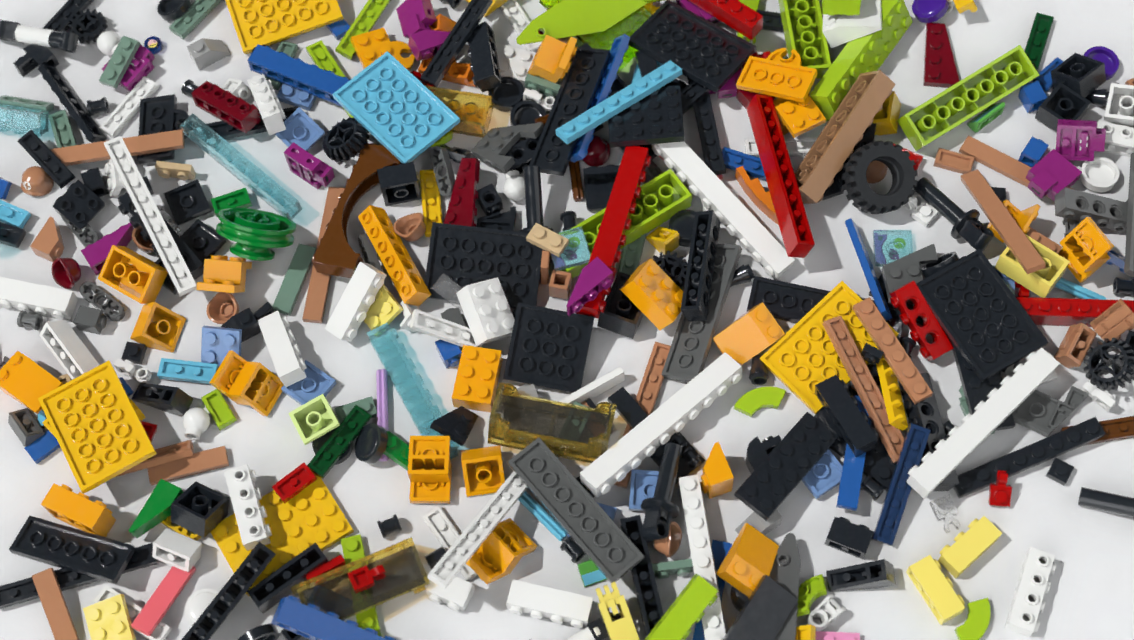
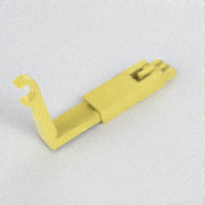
(621, 628)

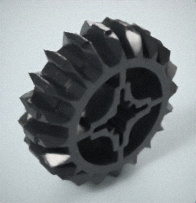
(345, 140)
(1097, 369)

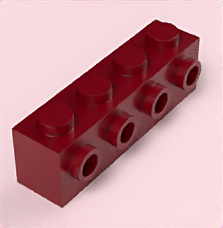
(226, 106)

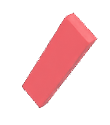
(161, 600)

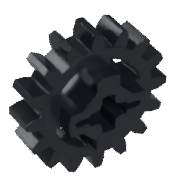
(89, 25)
(673, 265)

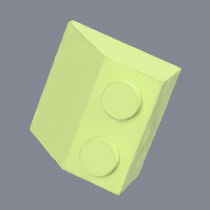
(314, 419)

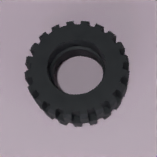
(902, 177)

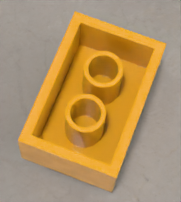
(132, 274)
(654, 294)
(477, 378)
(78, 510)

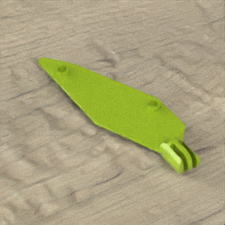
(579, 18)

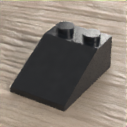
(620, 312)

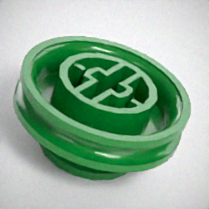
(255, 232)

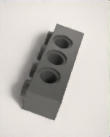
(1104, 211)

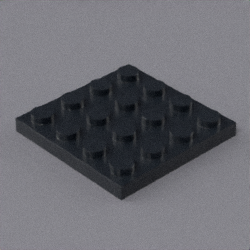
(650, 120)
(548, 348)

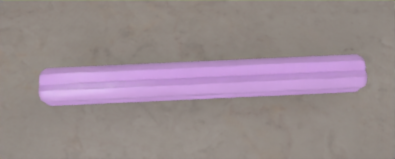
(382, 402)

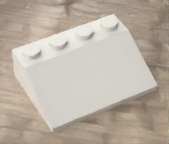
(845, 28)

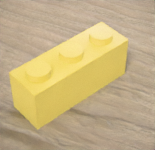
(969, 546)
(936, 589)

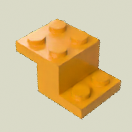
(553, 58)
(798, 116)
(1085, 249)
(224, 274)
(247, 383)
(430, 469)
(501, 551)

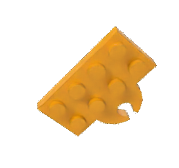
(375, 43)
(778, 76)

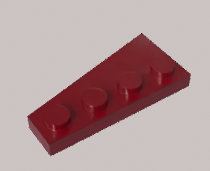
(938, 58)
(464, 194)

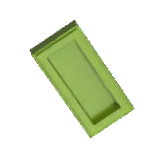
(218, 409)

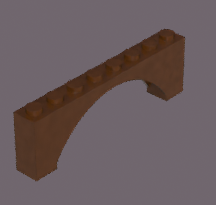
(334, 253)

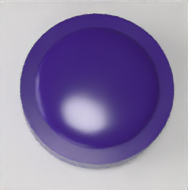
(929, 10)
(1106, 56)

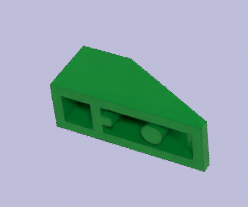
(156, 508)

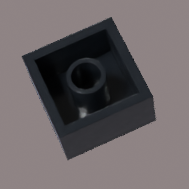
(1079, 74)
(1062, 104)
(399, 183)
(199, 509)

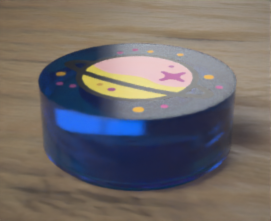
(153, 44)

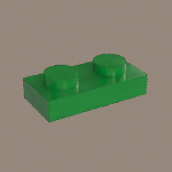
(235, 199)
(397, 450)

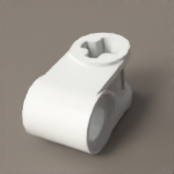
(827, 612)

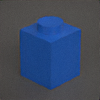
(1032, 96)
(1033, 152)
(449, 353)

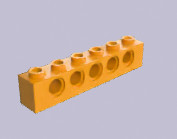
(394, 256)

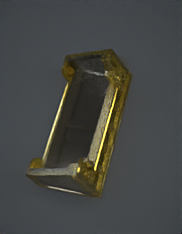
(565, 428)
(335, 593)

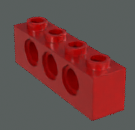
(930, 324)

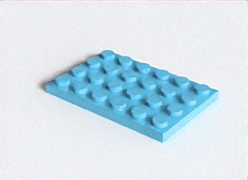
(396, 108)

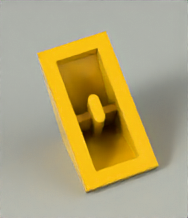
(663, 239)

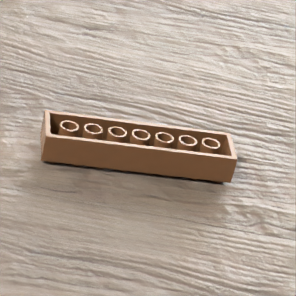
(842, 134)

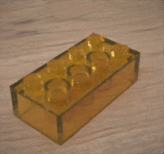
(471, 108)

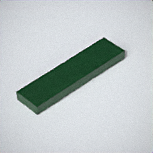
(1038, 38)
(339, 441)

